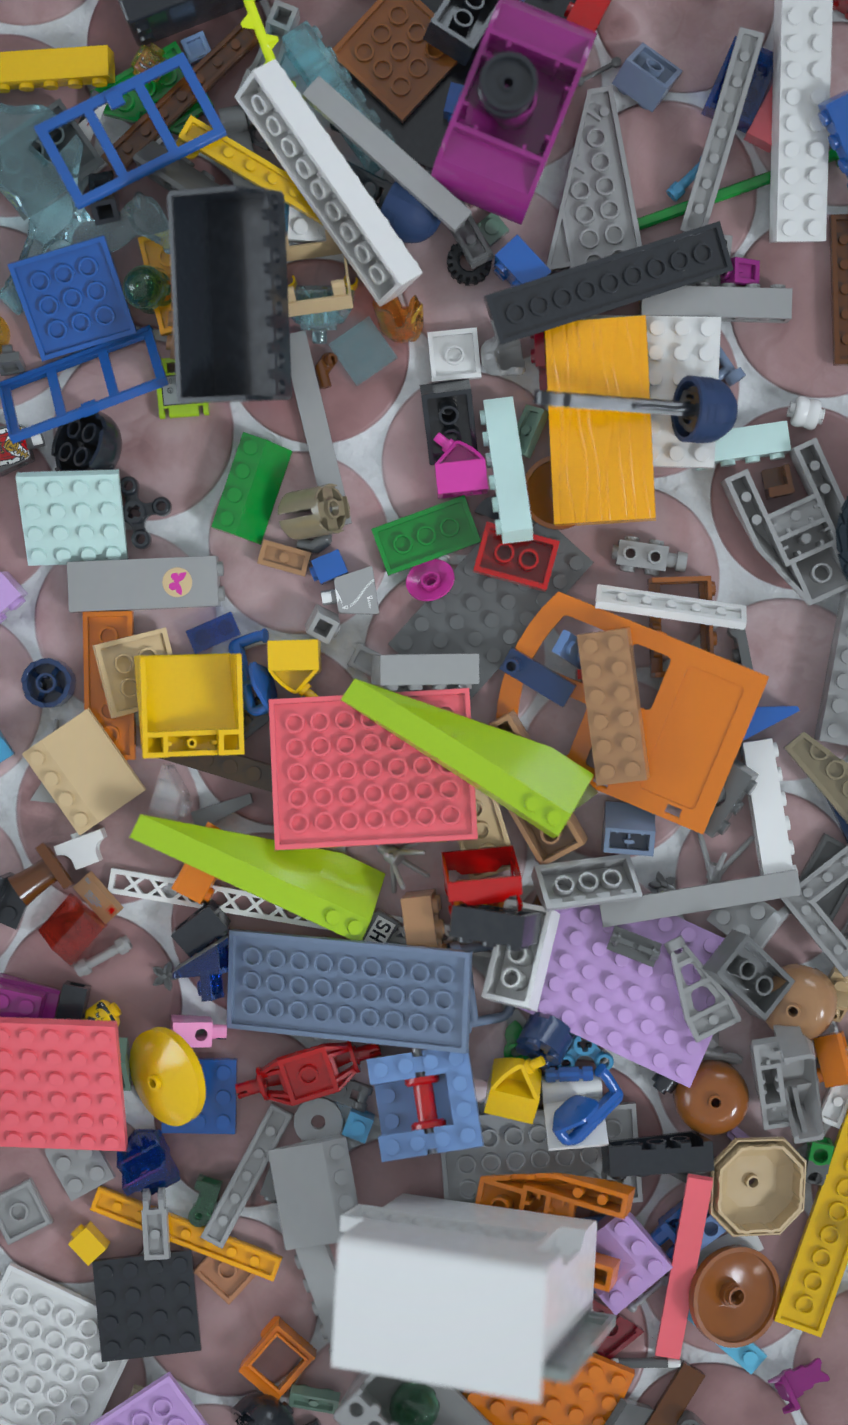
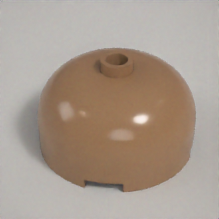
(811, 999)

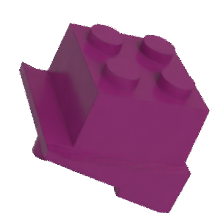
(26, 999)

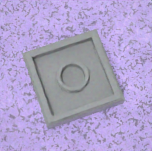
(22, 1211)

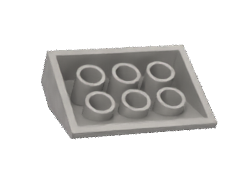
(312, 1190)

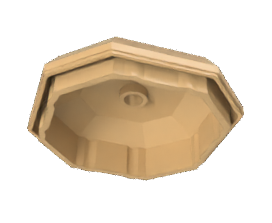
(771, 1199)

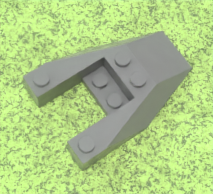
(801, 536)

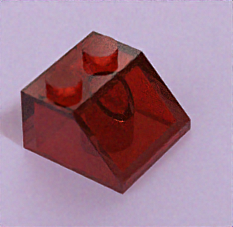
(71, 929)

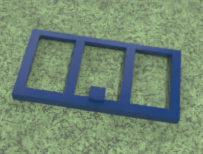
(114, 99)
(90, 407)

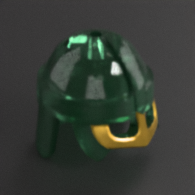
(152, 289)

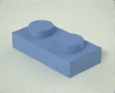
(567, 648)

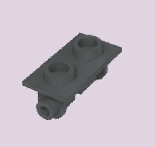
(634, 946)

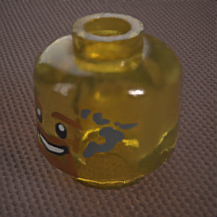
(146, 58)

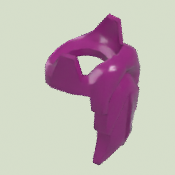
(794, 1382)

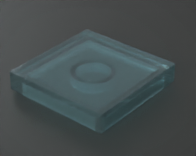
(363, 351)

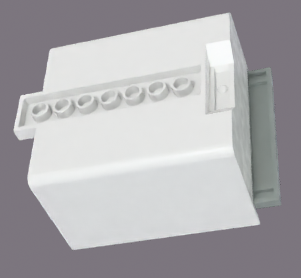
(466, 1295)

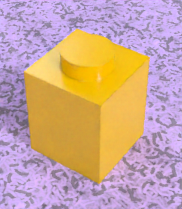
(88, 1242)

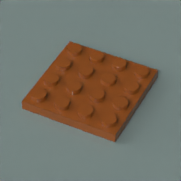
(391, 57)

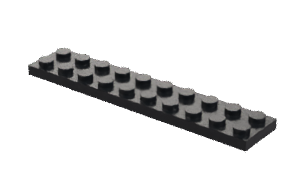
(608, 283)

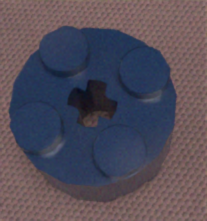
(35, 688)
(544, 1038)

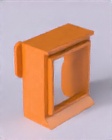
(280, 1329)

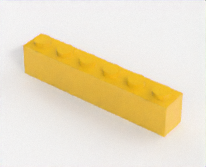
(56, 68)

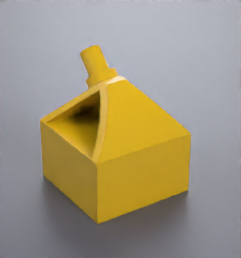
(295, 664)
(514, 1088)

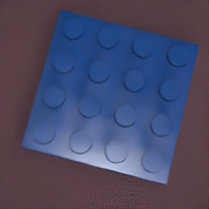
(72, 297)

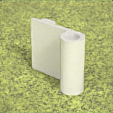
(555, 1094)

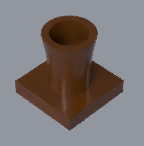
(40, 876)

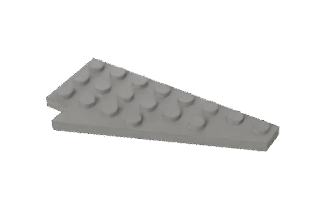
(597, 200)

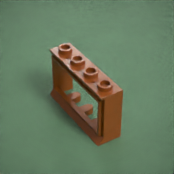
(708, 637)

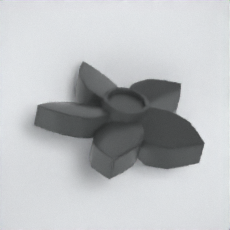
(661, 883)
(165, 976)

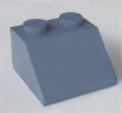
(646, 77)

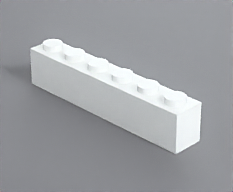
(767, 808)

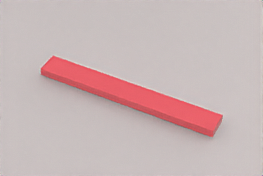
(684, 1264)

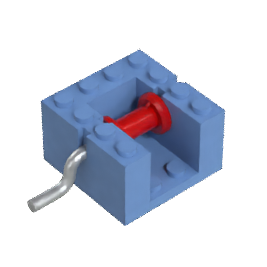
(425, 1103)

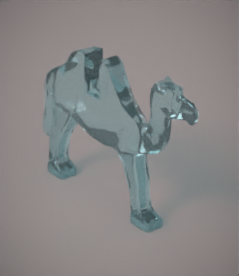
(40, 194)

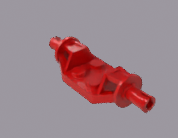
(308, 1072)

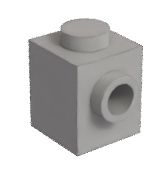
(323, 624)

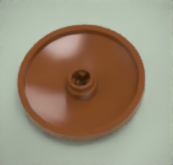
(734, 1296)

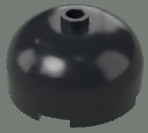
(87, 444)
(263, 1410)

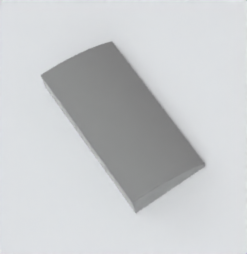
(586, 882)

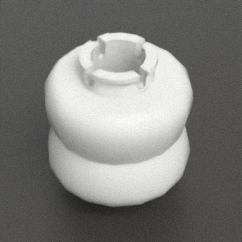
(805, 413)

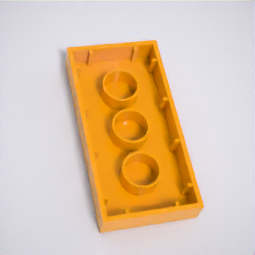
(600, 456)

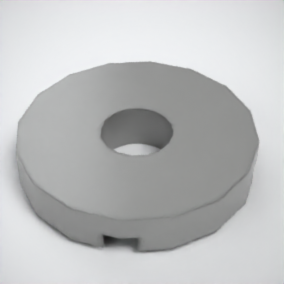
(319, 1106)

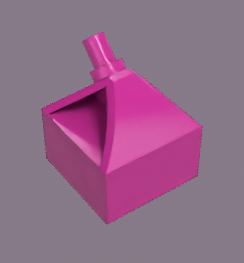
(459, 470)

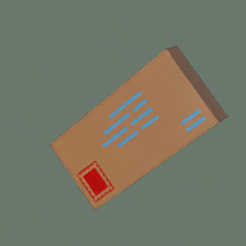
(98, 897)

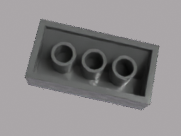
(177, 175)

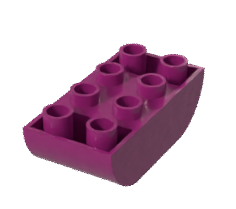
(501, 160)

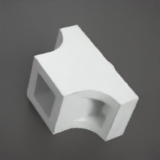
(83, 849)

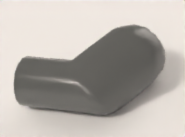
(315, 545)

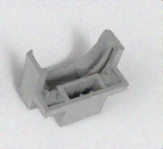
(788, 1083)

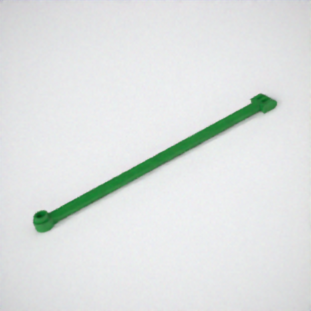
(722, 194)

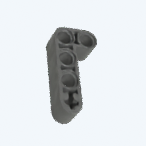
(237, 128)

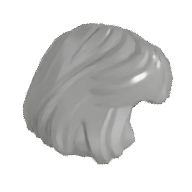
(502, 359)

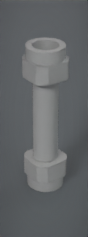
(84, 966)

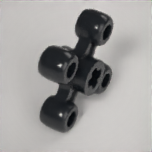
(146, 510)

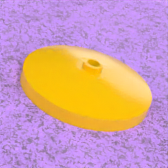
(167, 1076)

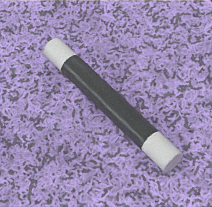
(661, 1362)

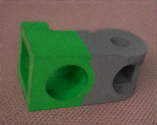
(818, 1160)

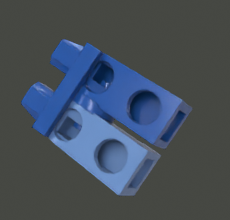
(668, 1229)

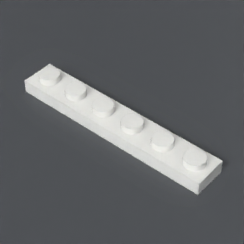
(671, 607)

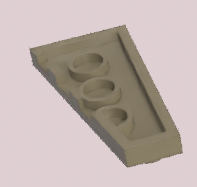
(823, 769)

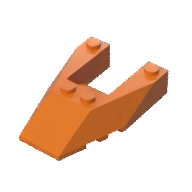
(561, 1195)

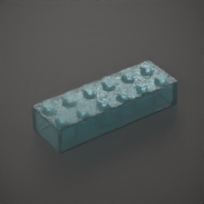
(313, 59)

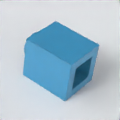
(358, 1125)

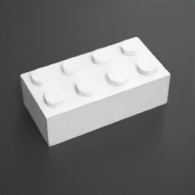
(519, 976)

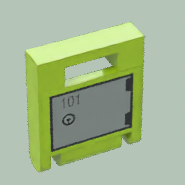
(168, 398)

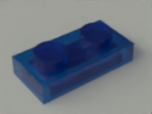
(213, 632)

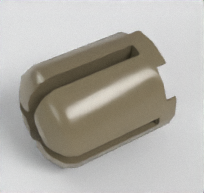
(318, 501)

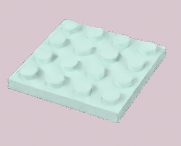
(72, 516)

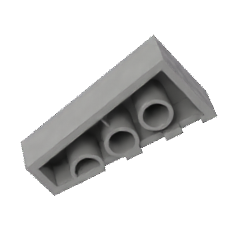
(424, 670)

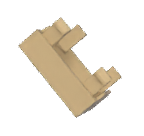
(324, 304)

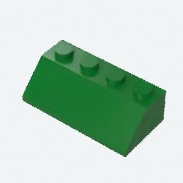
(251, 488)

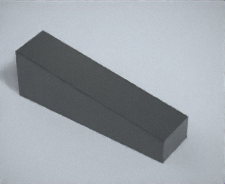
(220, 810)

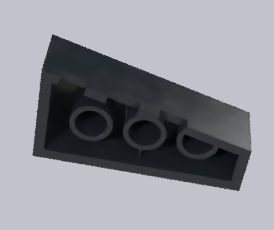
(658, 1155)

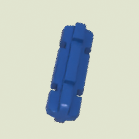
(569, 1074)

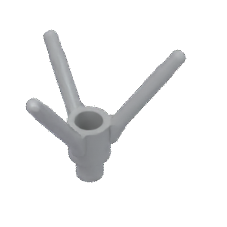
(716, 870)

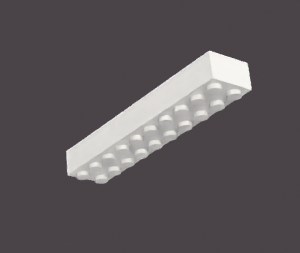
(798, 137)
(327, 182)

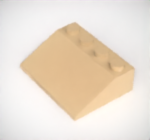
(84, 771)

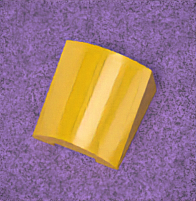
(190, 704)

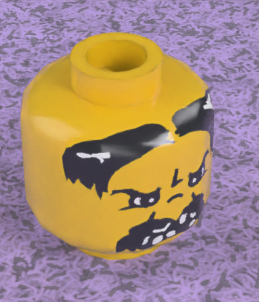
(103, 1011)

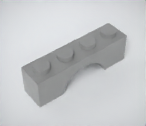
(280, 21)

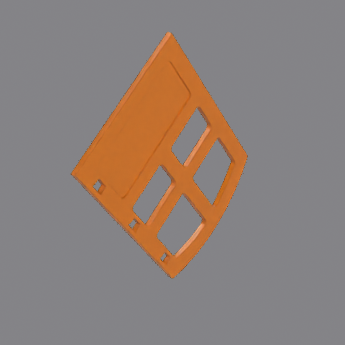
(687, 732)

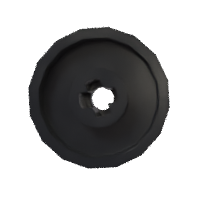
(522, 81)

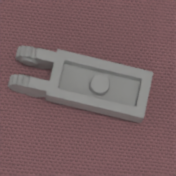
(155, 1226)

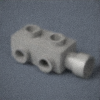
(642, 556)

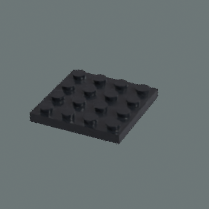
(146, 1306)

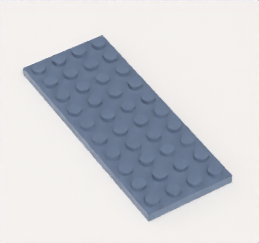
(349, 990)

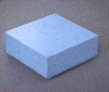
(196, 47)

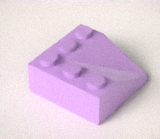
(640, 1256)

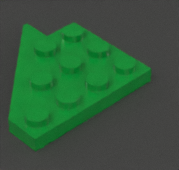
(133, 107)

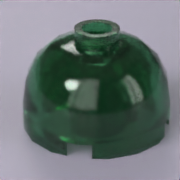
(414, 1404)

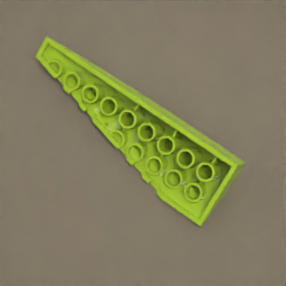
(508, 768)
(307, 882)

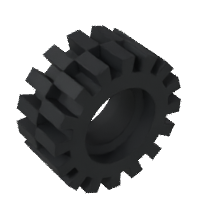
(463, 275)

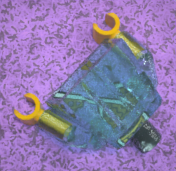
(324, 321)

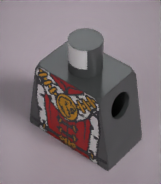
(18, 454)

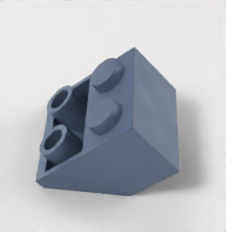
(627, 830)

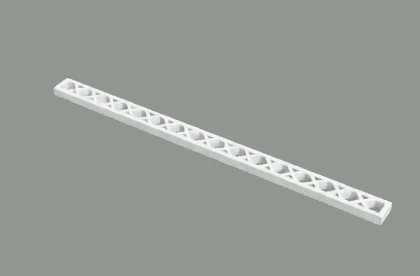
(235, 910)

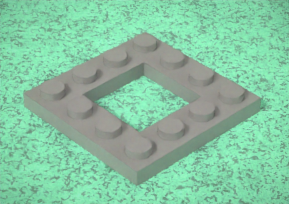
(813, 917)

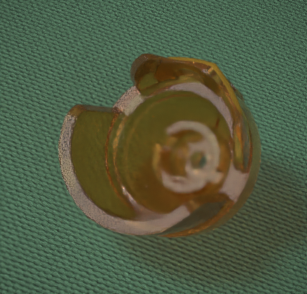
(400, 322)

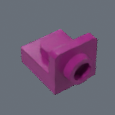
(745, 272)

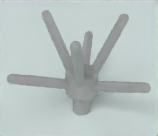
(395, 857)

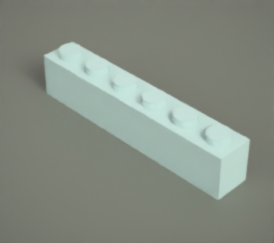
(507, 470)

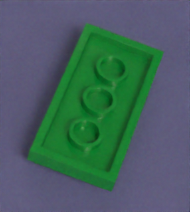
(426, 535)

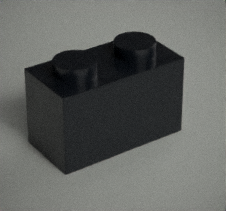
(201, 928)

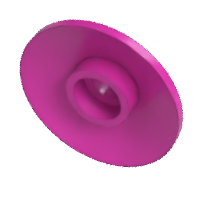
(433, 572)

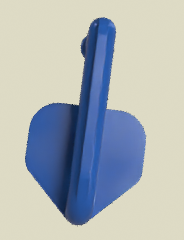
(254, 674)
(586, 1112)

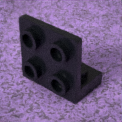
(11, 906)

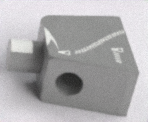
(354, 593)

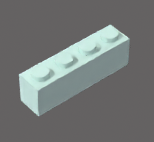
(752, 443)

